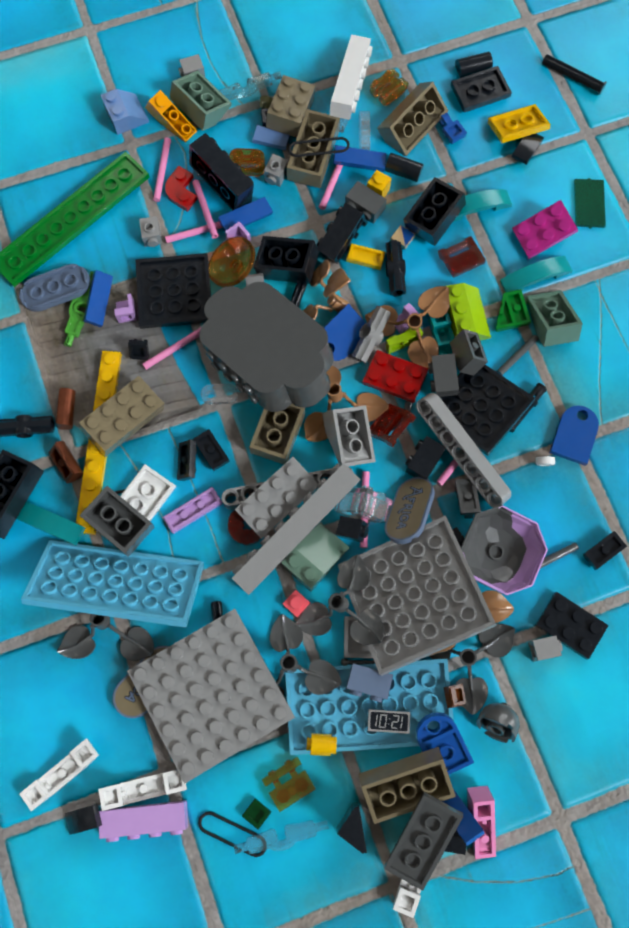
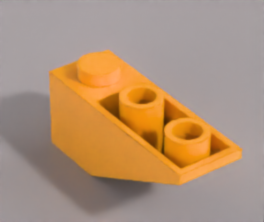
(169, 116)

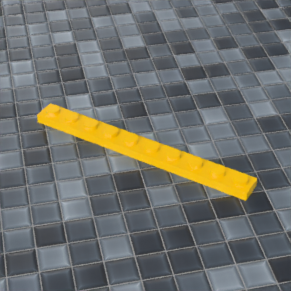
(95, 461)

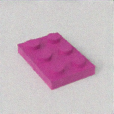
(545, 229)

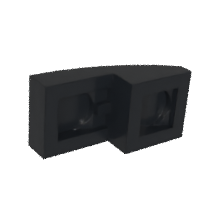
(527, 148)
(83, 819)

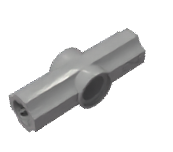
(371, 334)

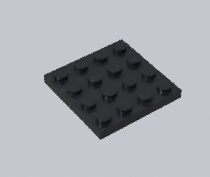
(172, 290)
(487, 406)

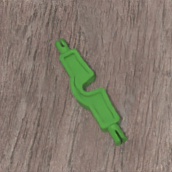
(76, 318)

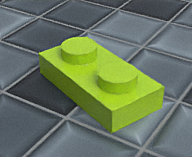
(401, 341)

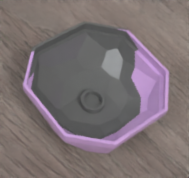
(504, 550)

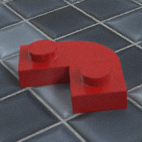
(177, 191)

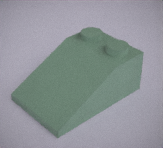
(554, 318)
(315, 556)

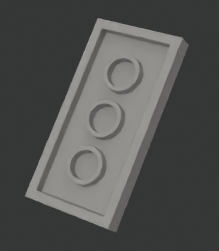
(276, 497)

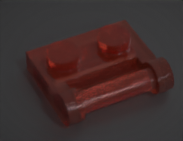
(464, 261)
(387, 421)

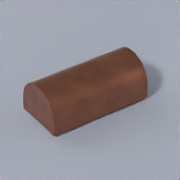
(65, 408)
(65, 462)

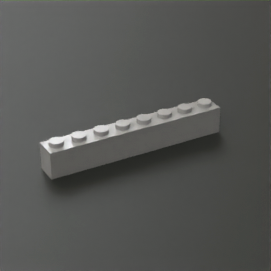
(296, 528)

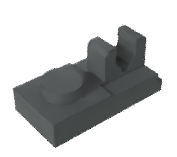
(467, 498)

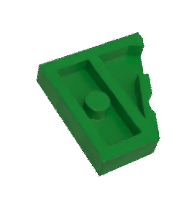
(512, 311)

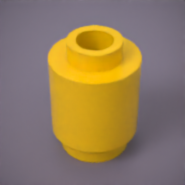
(321, 744)

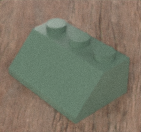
(199, 99)

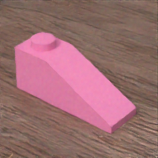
(482, 807)

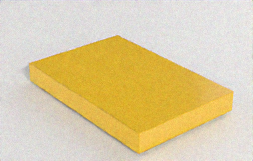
(518, 123)

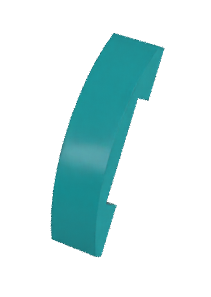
(485, 200)
(536, 273)

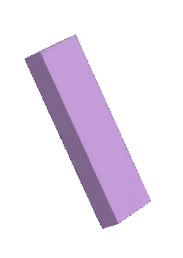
(192, 510)

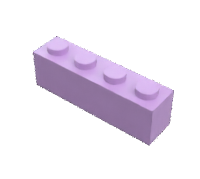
(143, 819)

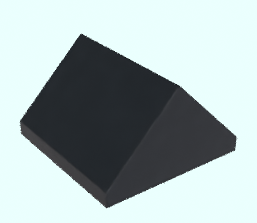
(351, 828)

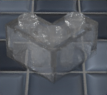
(366, 504)

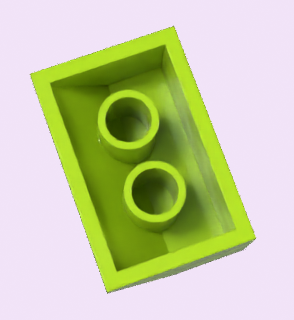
(467, 310)

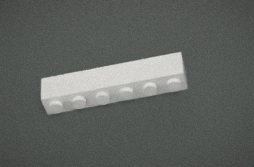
(351, 77)

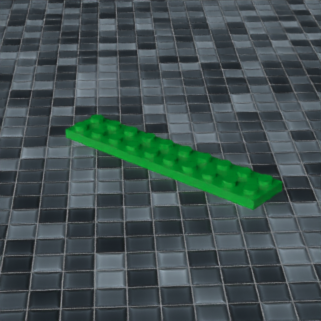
(71, 218)

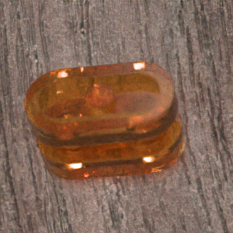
(388, 87)
(250, 161)

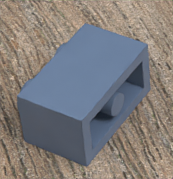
(369, 682)

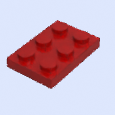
(395, 376)

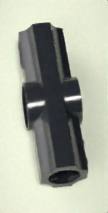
(395, 268)
(25, 426)

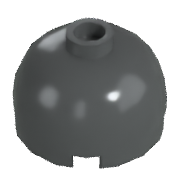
(499, 721)

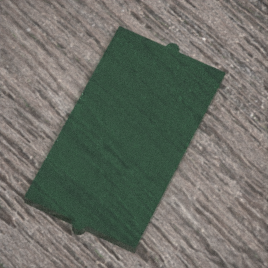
(589, 203)

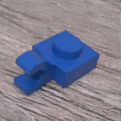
(452, 130)

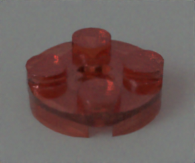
(236, 530)

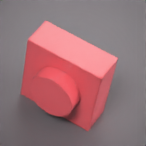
(296, 603)

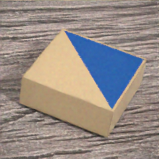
(404, 236)

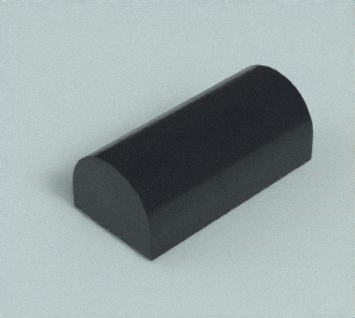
(473, 64)
(404, 167)

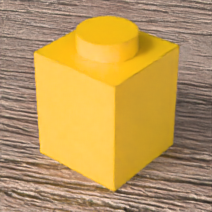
(380, 183)

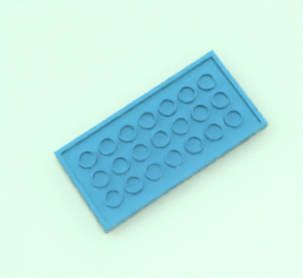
(114, 585)
(413, 689)

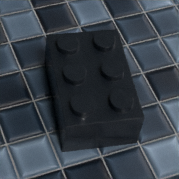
(435, 211)
(286, 259)

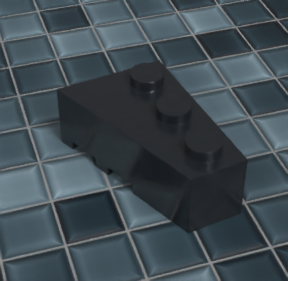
(341, 232)

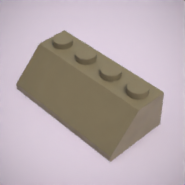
(413, 118)

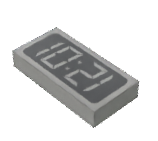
(388, 721)

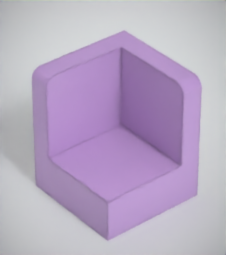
(237, 230)
(125, 310)
(407, 310)

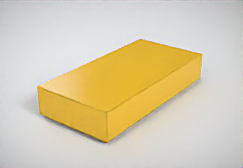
(365, 256)

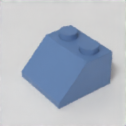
(123, 110)

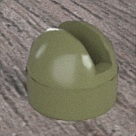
(265, 102)

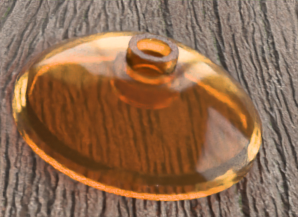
(231, 261)

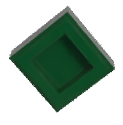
(256, 813)

